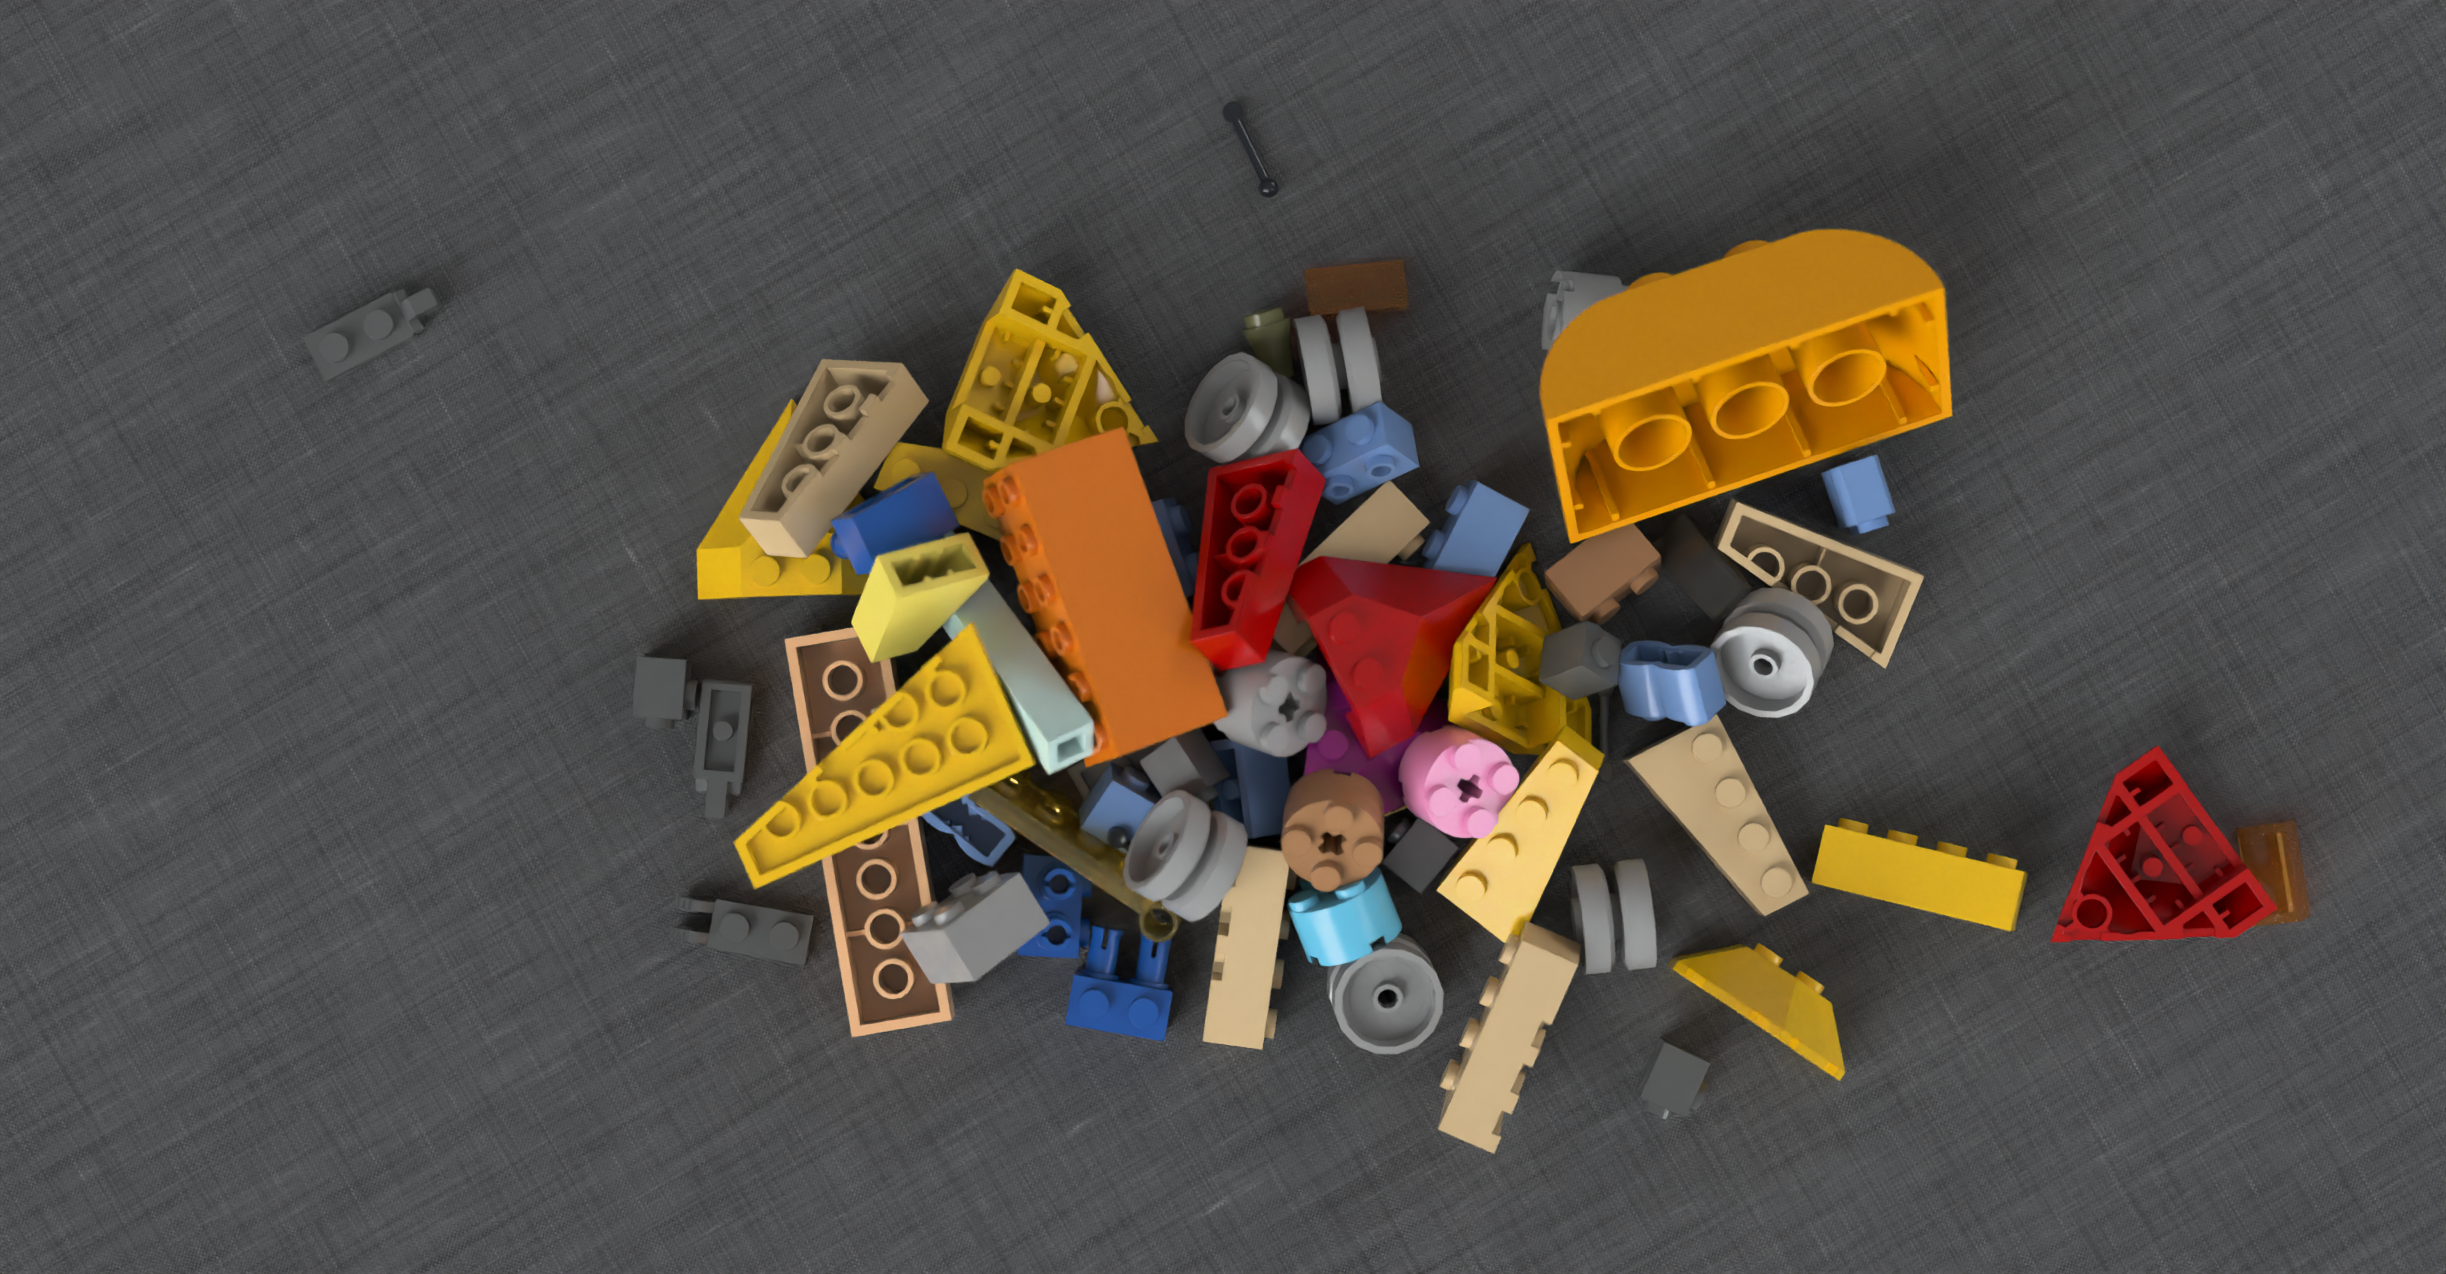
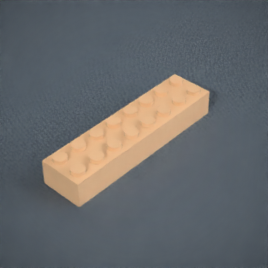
(878, 880)

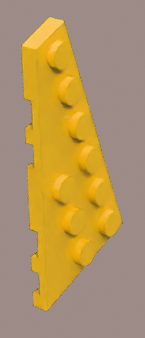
(916, 752)

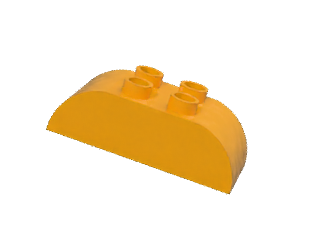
(1741, 373)

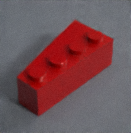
(1249, 553)

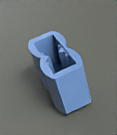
(1859, 495)
(1670, 682)
(974, 828)

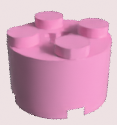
(1457, 781)

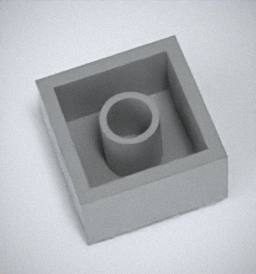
(974, 927)

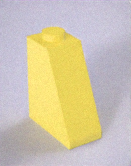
(915, 594)

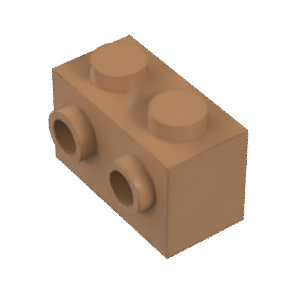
(1603, 573)

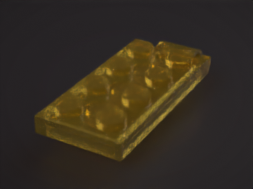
(1055, 826)

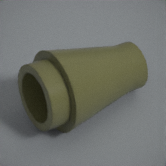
(1270, 339)

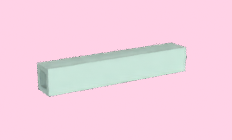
(1044, 705)

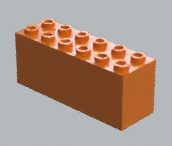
(1103, 592)

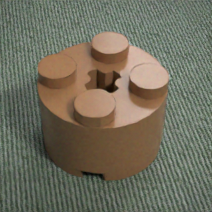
(1333, 828)

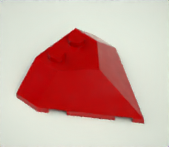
(1385, 636)
(2158, 866)

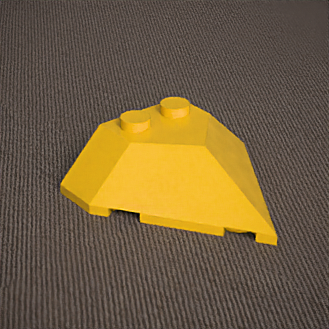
(1034, 383)
(738, 568)
(1499, 663)
(1770, 998)

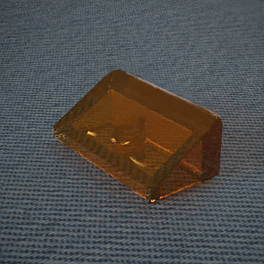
(1371, 285)
(2276, 862)

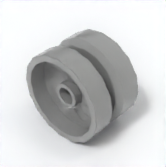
(1338, 366)
(1246, 411)
(1772, 652)
(1185, 855)
(1604, 917)
(1382, 1018)

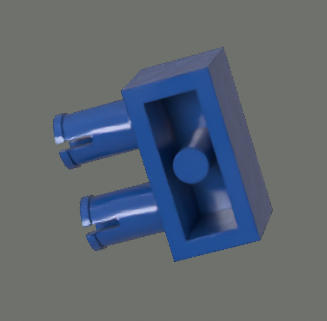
(893, 520)
(1060, 896)
(1117, 1004)

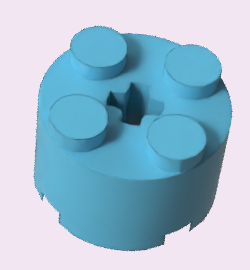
(1343, 921)

